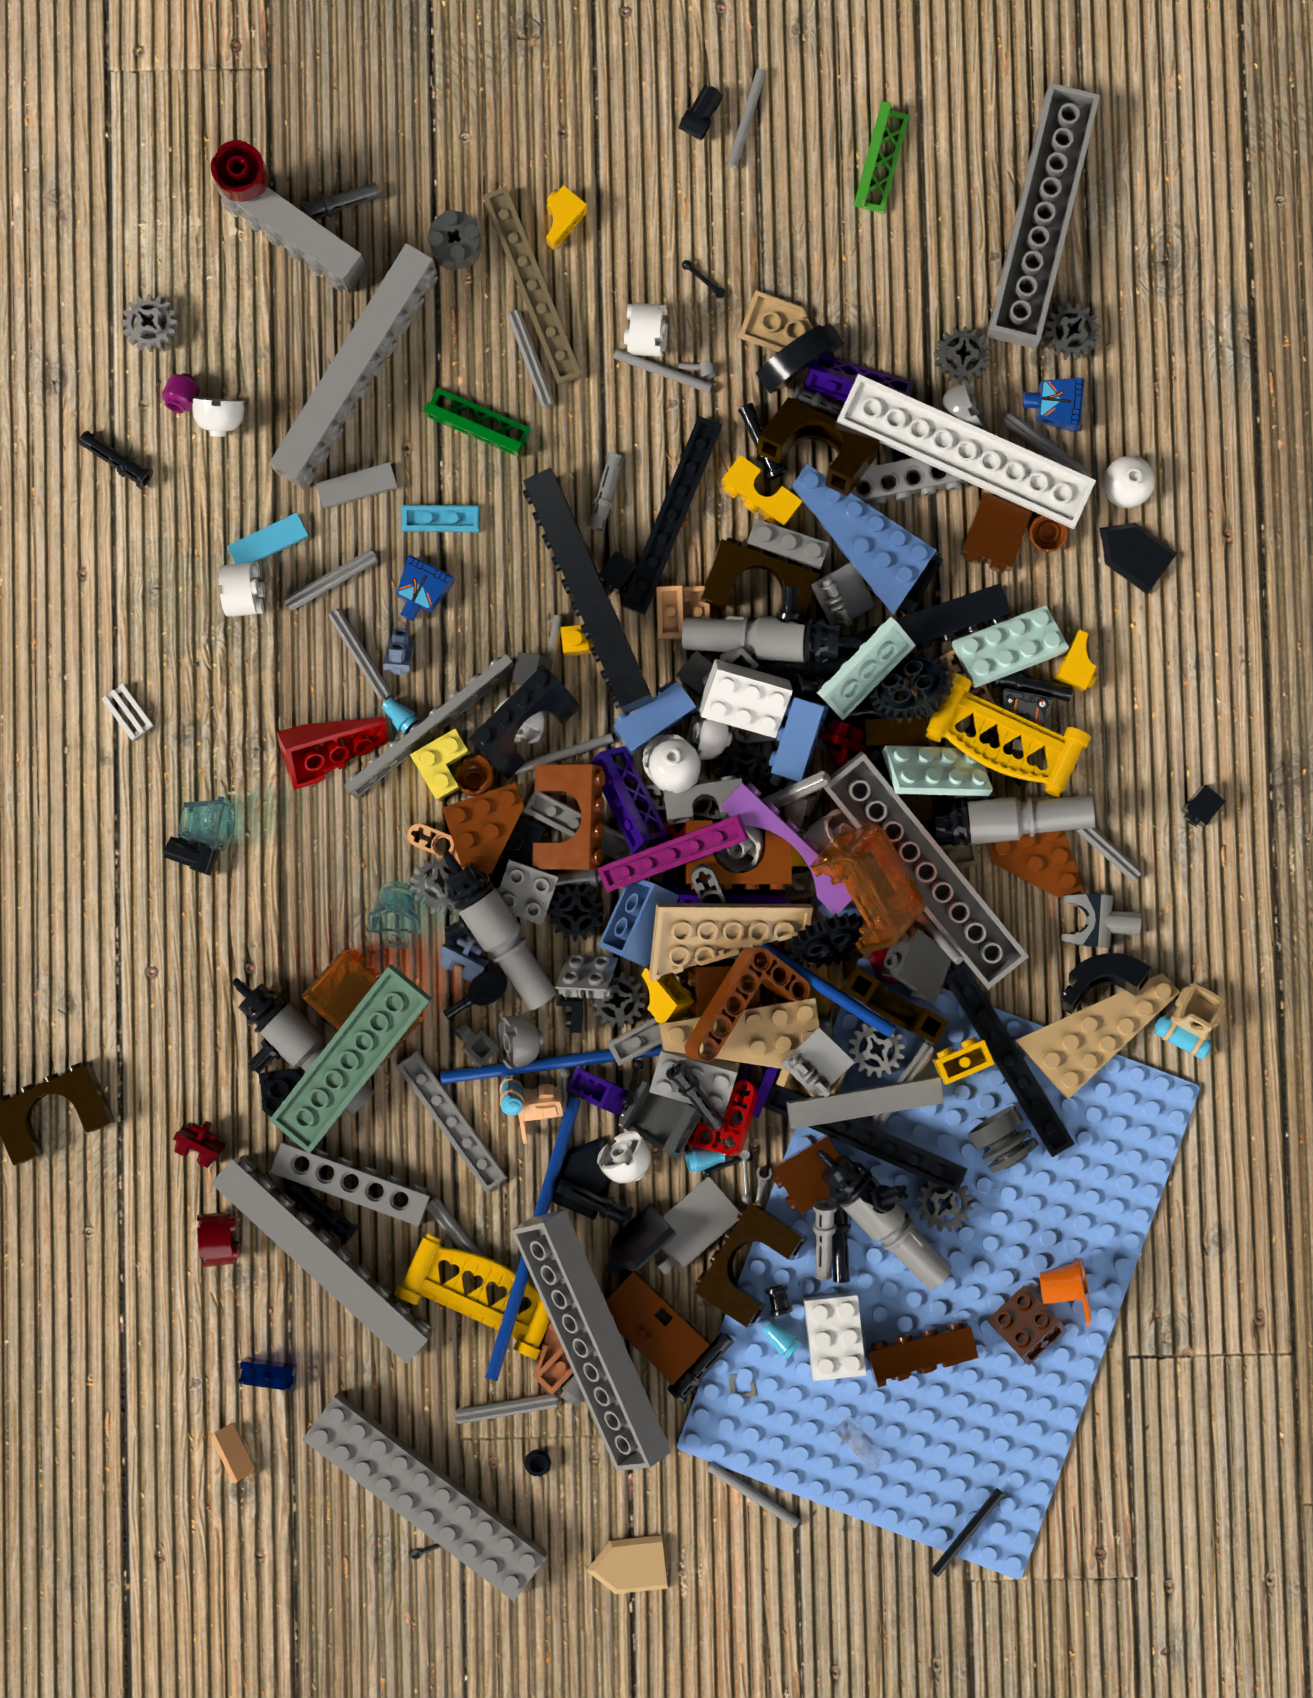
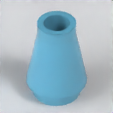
(401, 716)
(701, 1159)
(782, 1339)

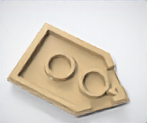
(773, 322)
(631, 1565)

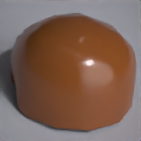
(1047, 534)
(475, 776)

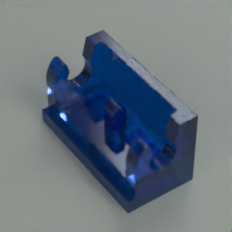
(267, 1374)

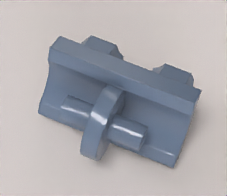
(399, 652)
(465, 953)

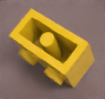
(963, 1061)

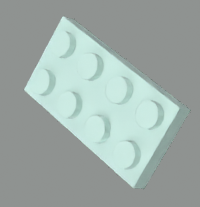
(1010, 646)
(866, 668)
(935, 771)

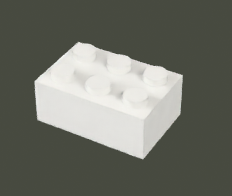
(745, 698)
(834, 1336)

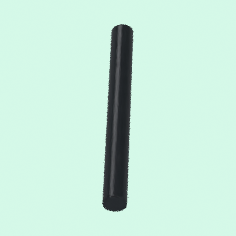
(967, 1532)

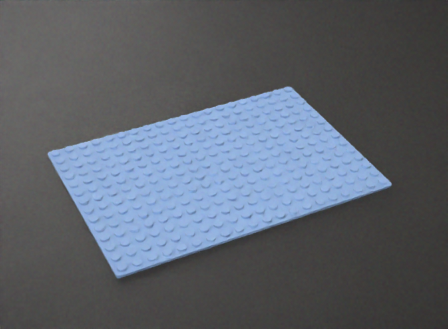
(987, 1419)

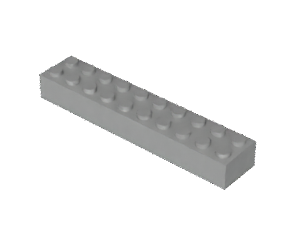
(1043, 216)
(354, 367)
(948, 895)
(323, 1258)
(591, 1341)
(425, 1496)

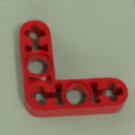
(730, 1131)

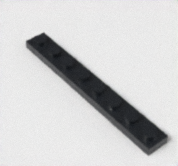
(671, 515)
(1009, 1060)
(878, 1144)

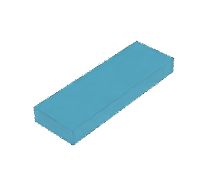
(441, 518)
(268, 540)

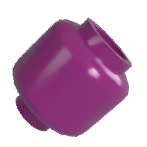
(179, 392)

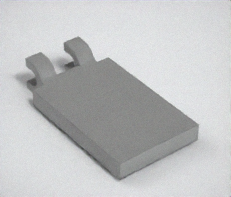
(698, 1222)

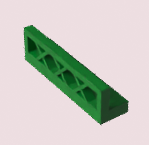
(472, 428)

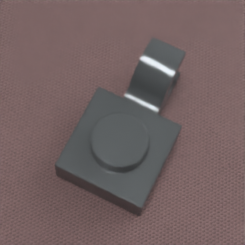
(478, 1046)

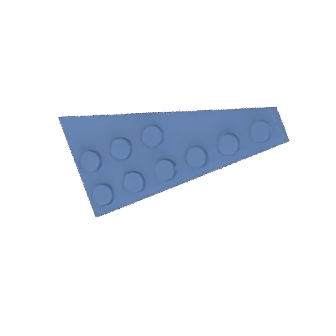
(873, 543)

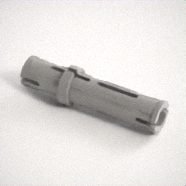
(602, 502)

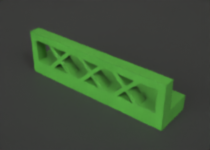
(874, 151)

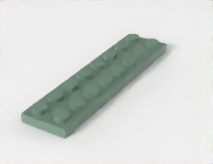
(350, 1058)

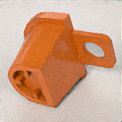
(1066, 1284)

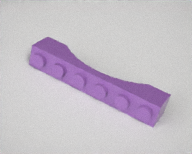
(757, 813)

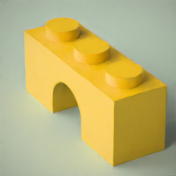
(776, 508)

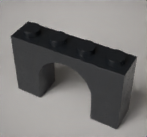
(497, 735)

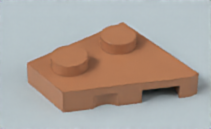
(552, 1365)

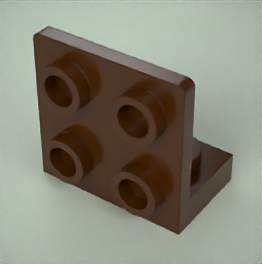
(1026, 1325)

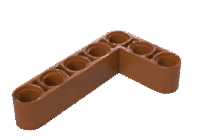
(740, 996)

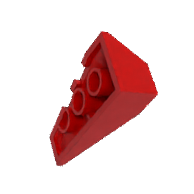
(319, 748)

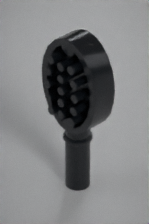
(482, 991)

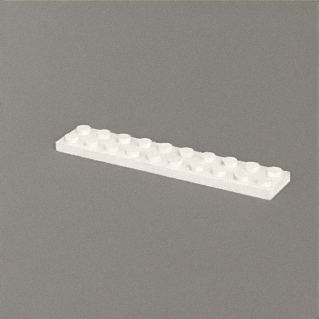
(966, 451)

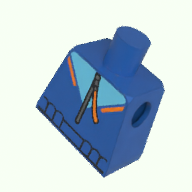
(1057, 403)
(422, 587)

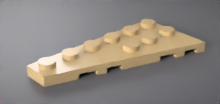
(711, 932)
(760, 1036)
(1085, 1041)

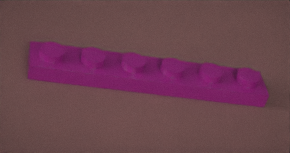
(673, 853)

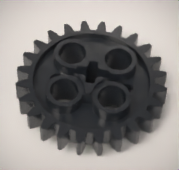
(927, 678)
(827, 940)

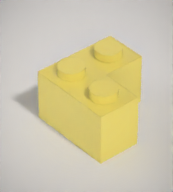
(434, 762)

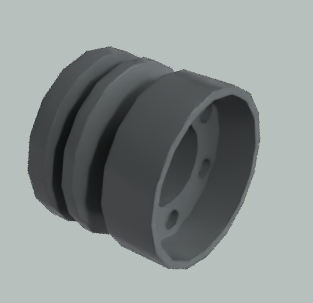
(1003, 1139)

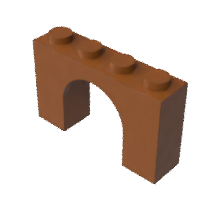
(583, 849)
(773, 869)

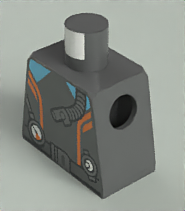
(1026, 705)

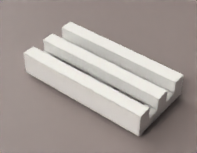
(114, 694)

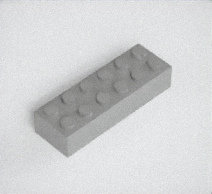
(301, 236)

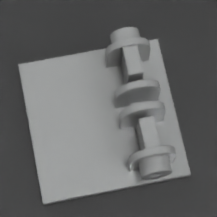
(842, 595)
(527, 891)
(586, 975)
(818, 1063)

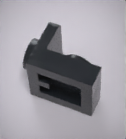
(574, 1018)

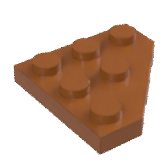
(484, 825)
(1039, 860)

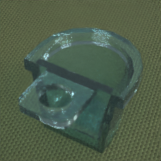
(208, 823)
(394, 914)

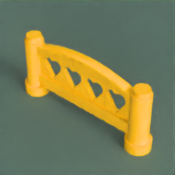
(1060, 750)
(424, 1280)

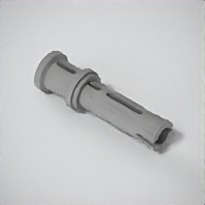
(824, 1229)

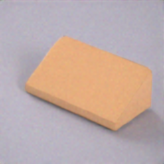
(232, 1452)

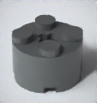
(452, 226)

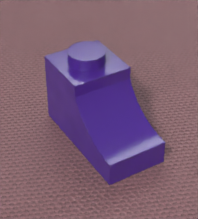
(597, 1091)

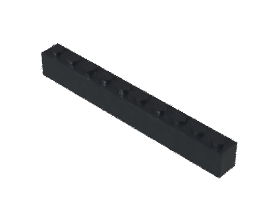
(588, 591)
(922, 627)

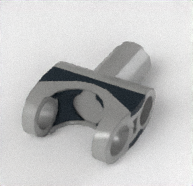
(1101, 921)

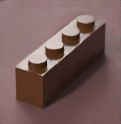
(921, 1352)

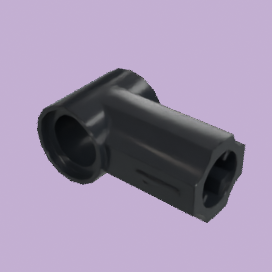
(698, 117)
(196, 856)

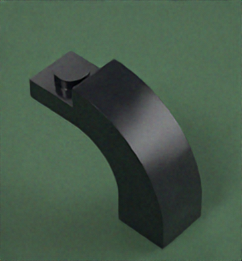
(798, 355)
(1105, 969)

